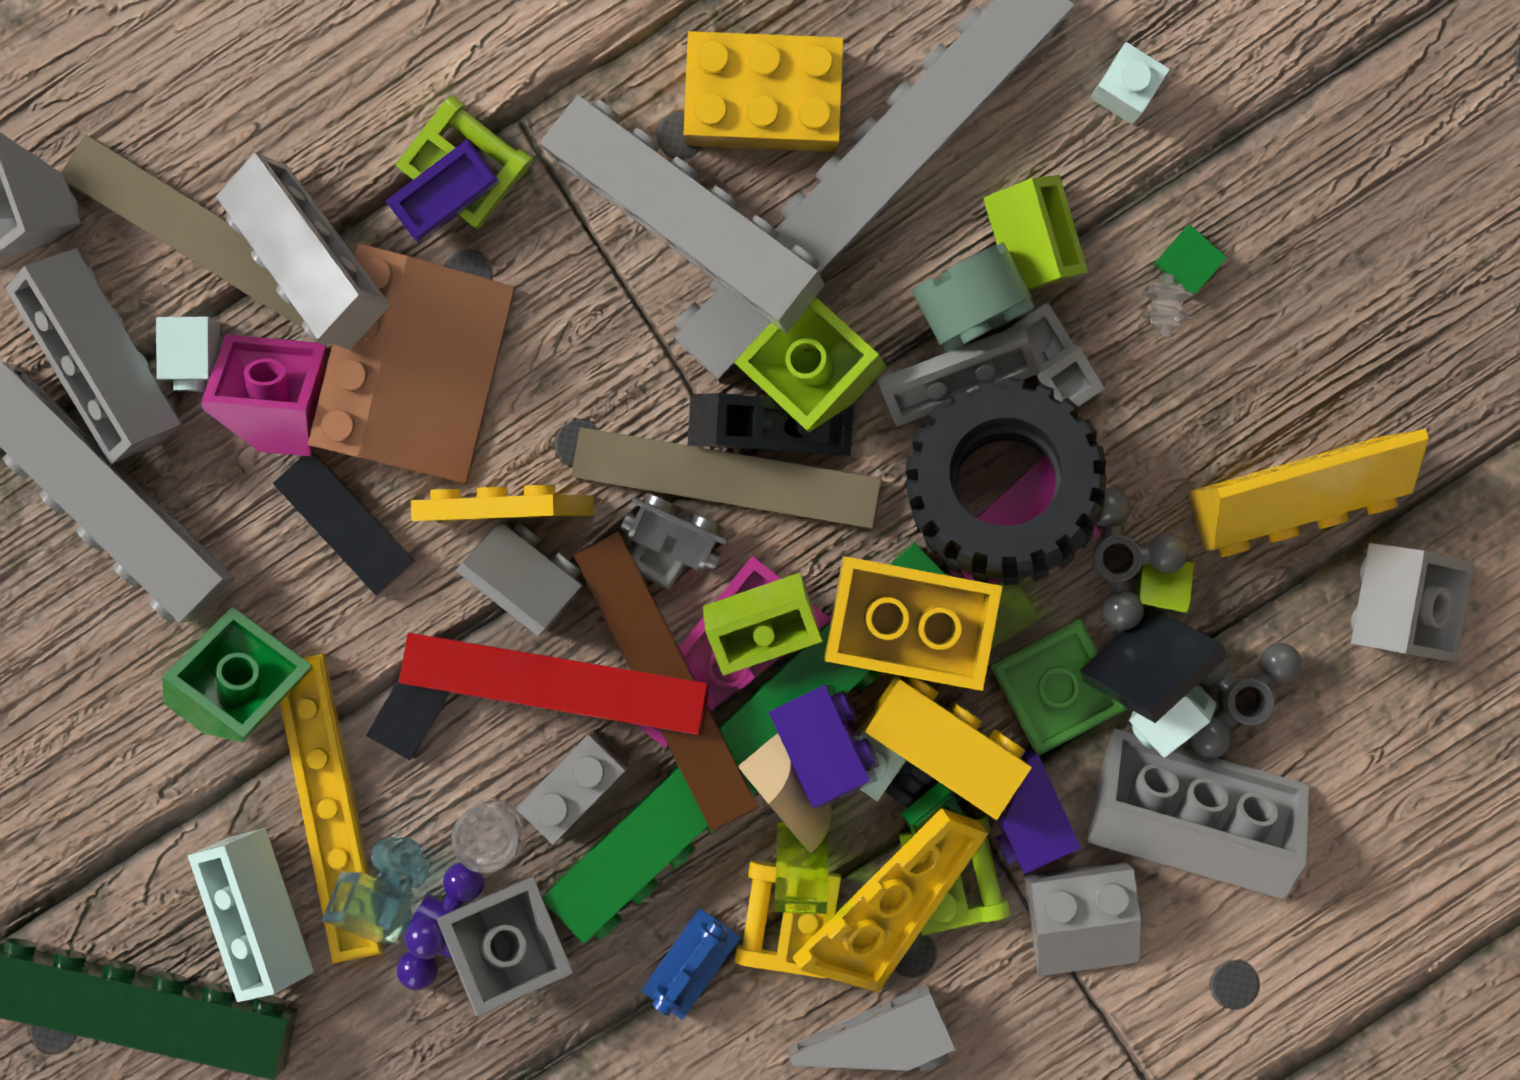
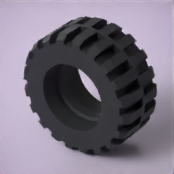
(991, 417)

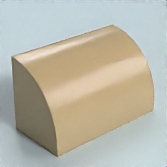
(780, 786)

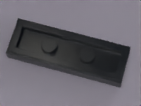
(344, 522)

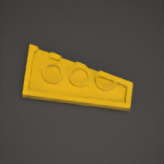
(889, 912)

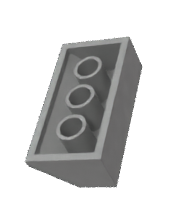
(1201, 815)

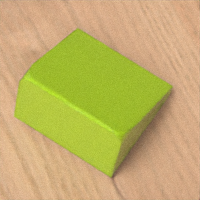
(1165, 590)

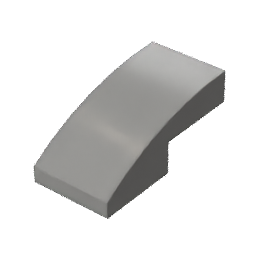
(1058, 359)

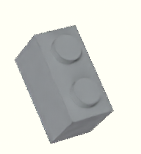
(572, 787)

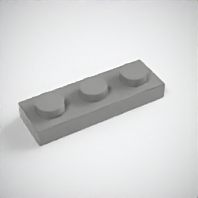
(921, 387)

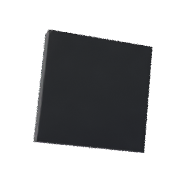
(1153, 664)

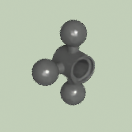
(1165, 552)
(1278, 664)

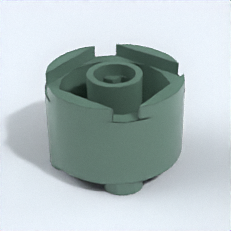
(973, 297)

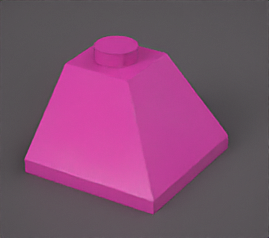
(267, 391)

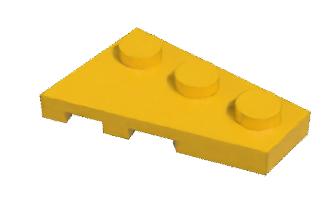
(496, 504)

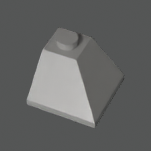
(33, 201)

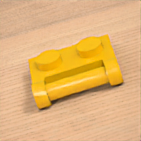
(795, 927)

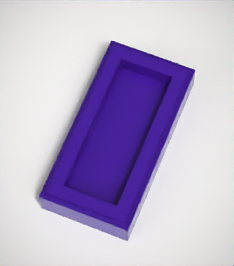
(442, 191)

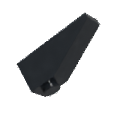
(763, 425)

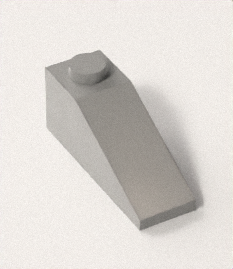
(889, 1036)

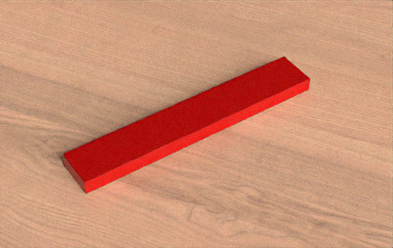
(554, 683)

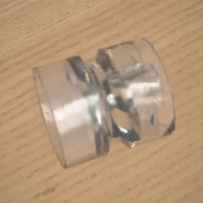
(488, 835)

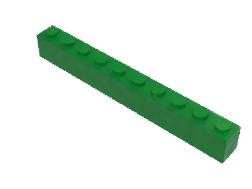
(668, 817)

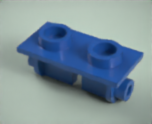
(690, 964)

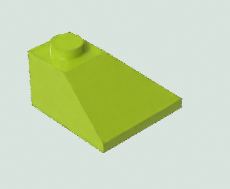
(813, 367)

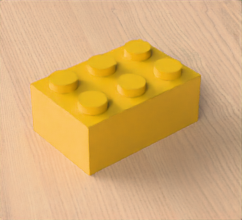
(763, 91)
(912, 623)
(947, 744)

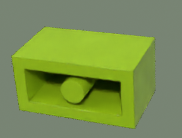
(761, 624)

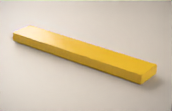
(326, 796)

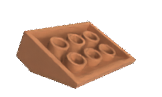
(420, 373)

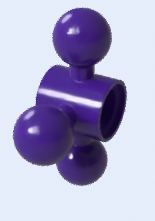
(423, 936)

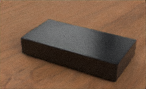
(406, 718)

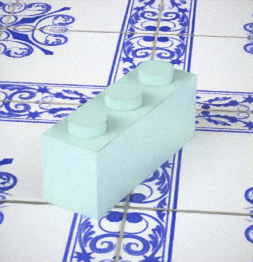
(251, 915)

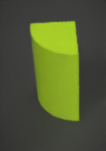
(1037, 230)

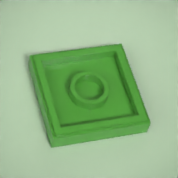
(1048, 689)

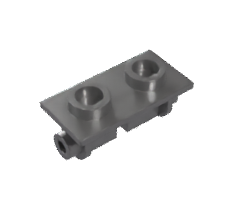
(656, 523)

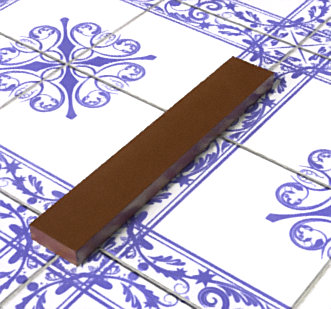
(652, 649)

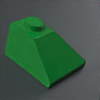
(232, 678)

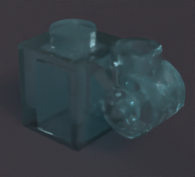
(379, 905)

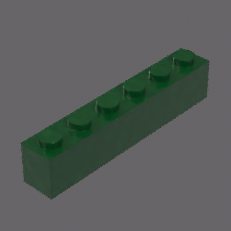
(144, 1010)

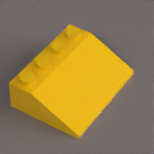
(1308, 491)

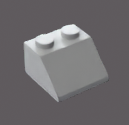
(523, 576)
(1411, 602)
(1084, 917)
(504, 946)

